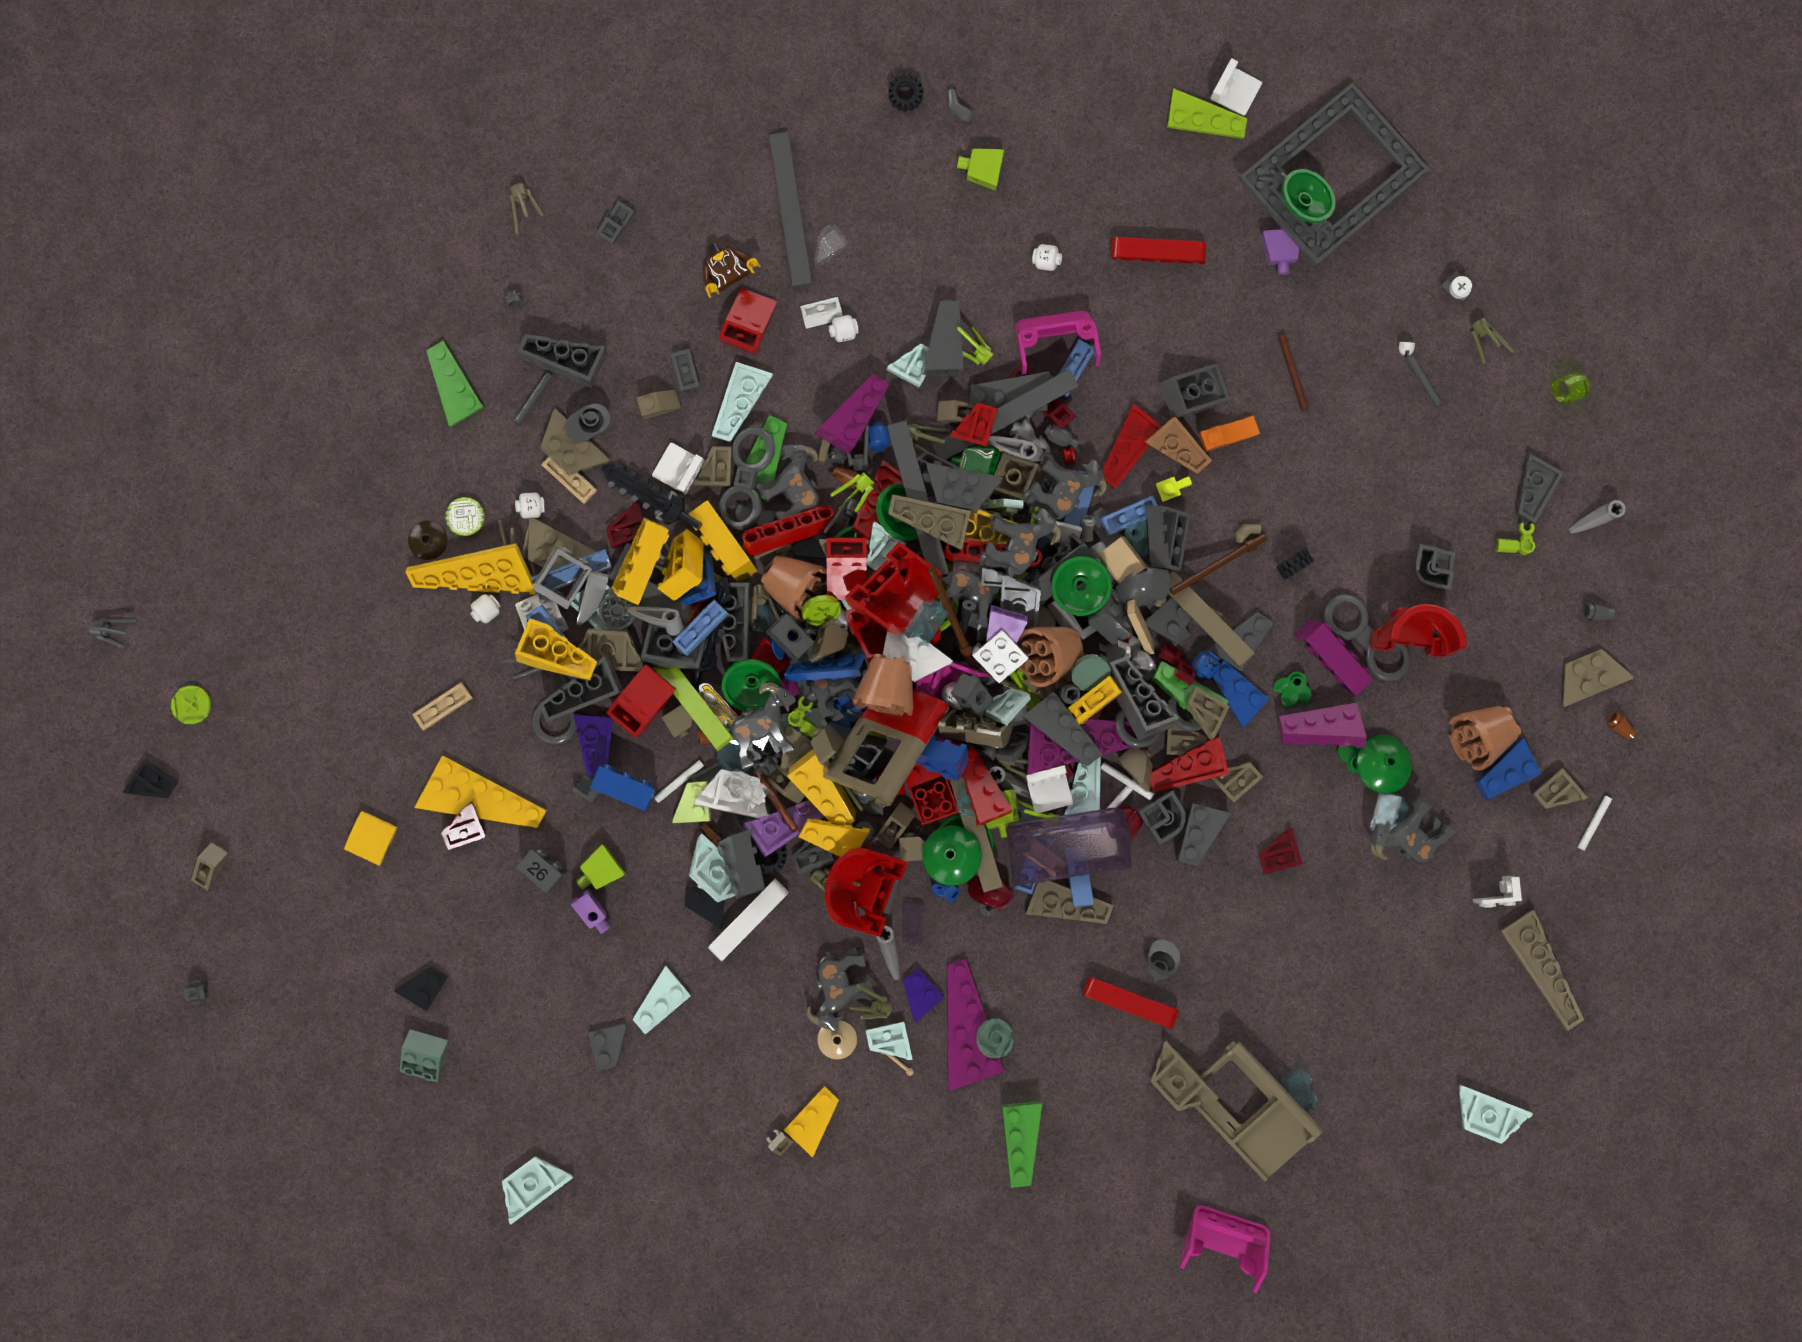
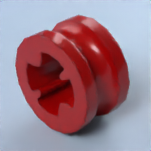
(1068, 456)

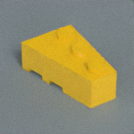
(684, 565)

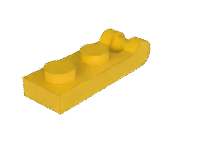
(1095, 699)

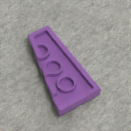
(772, 832)

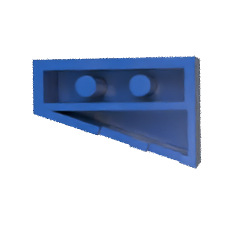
(944, 758)
(1508, 770)
(624, 787)

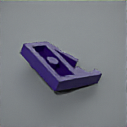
(921, 994)

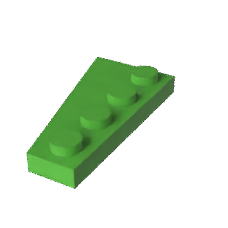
(777, 430)

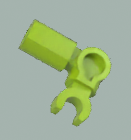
(1524, 546)
(796, 717)

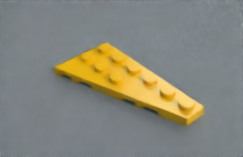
(478, 571)
(455, 786)

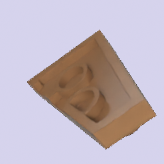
(1179, 445)

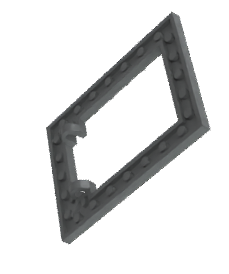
(1323, 237)

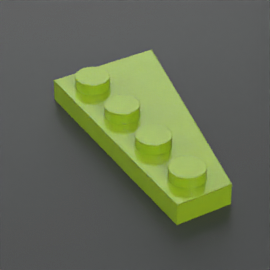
(1200, 116)

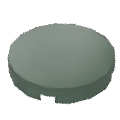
(1089, 672)
(994, 1038)

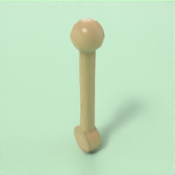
(909, 1071)

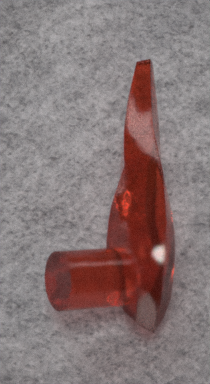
(695, 610)

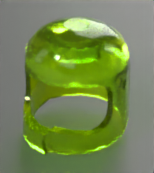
(1577, 384)

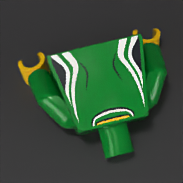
(979, 459)

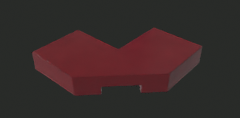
(1175, 656)

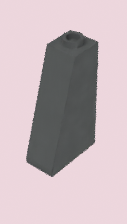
(944, 347)

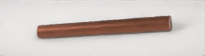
(1293, 372)
(777, 802)

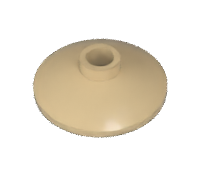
(844, 1048)

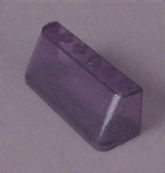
(1069, 846)

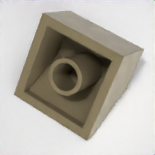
(1016, 476)

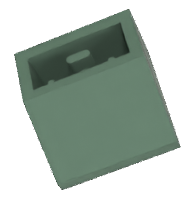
(423, 1055)

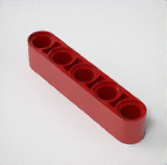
(1158, 249)
(787, 530)
(964, 555)
(1130, 1002)

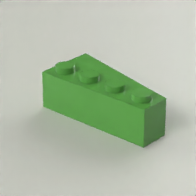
(1021, 1137)

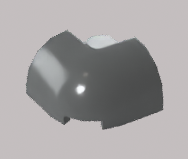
(1434, 566)
(1145, 586)
(1164, 817)

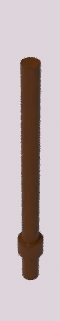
(1247, 546)
(965, 647)

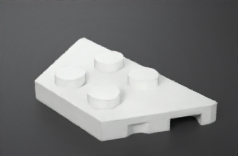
(922, 656)
(721, 798)

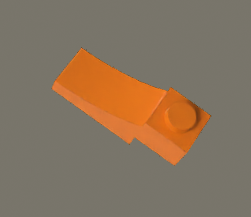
(1228, 434)

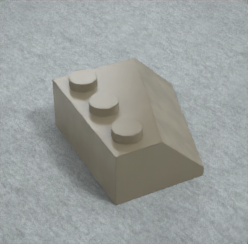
(972, 729)

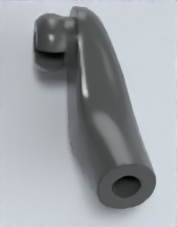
(956, 108)

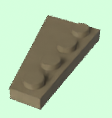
(937, 520)

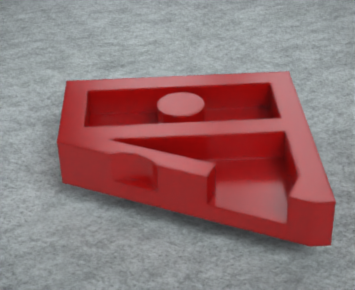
(977, 425)

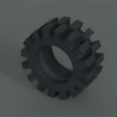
(900, 82)
(1295, 564)
(775, 866)

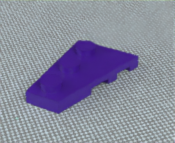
(594, 740)

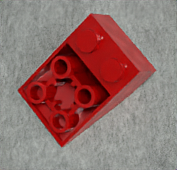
(747, 321)
(845, 565)
(641, 701)
(931, 794)

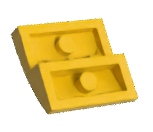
(370, 838)

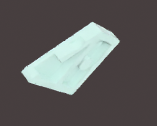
(910, 365)
(1007, 705)
(890, 1040)

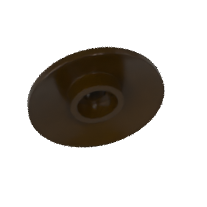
(436, 544)

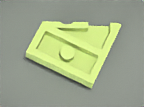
(687, 810)

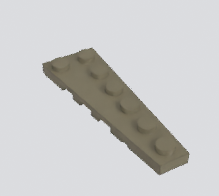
(1536, 955)

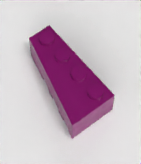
(850, 419)
(1334, 656)
(1324, 726)

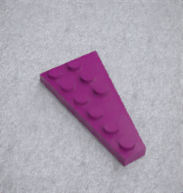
(1046, 754)
(965, 1016)

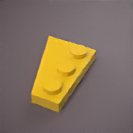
(833, 837)
(812, 1121)

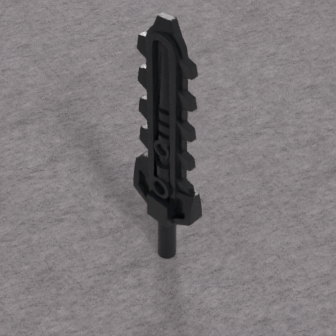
(668, 506)
(709, 655)

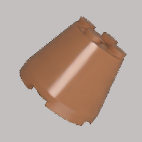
(794, 583)
(1049, 653)
(886, 686)
(1483, 735)

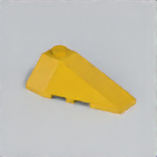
(550, 651)

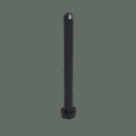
(968, 607)

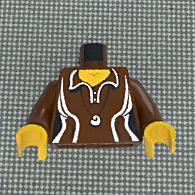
(726, 268)

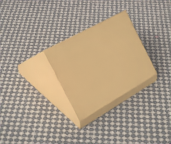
(1122, 559)

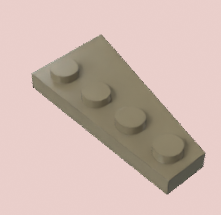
(1056, 901)

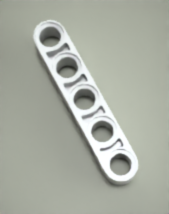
(748, 920)

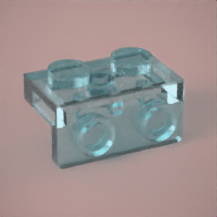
(1389, 809)

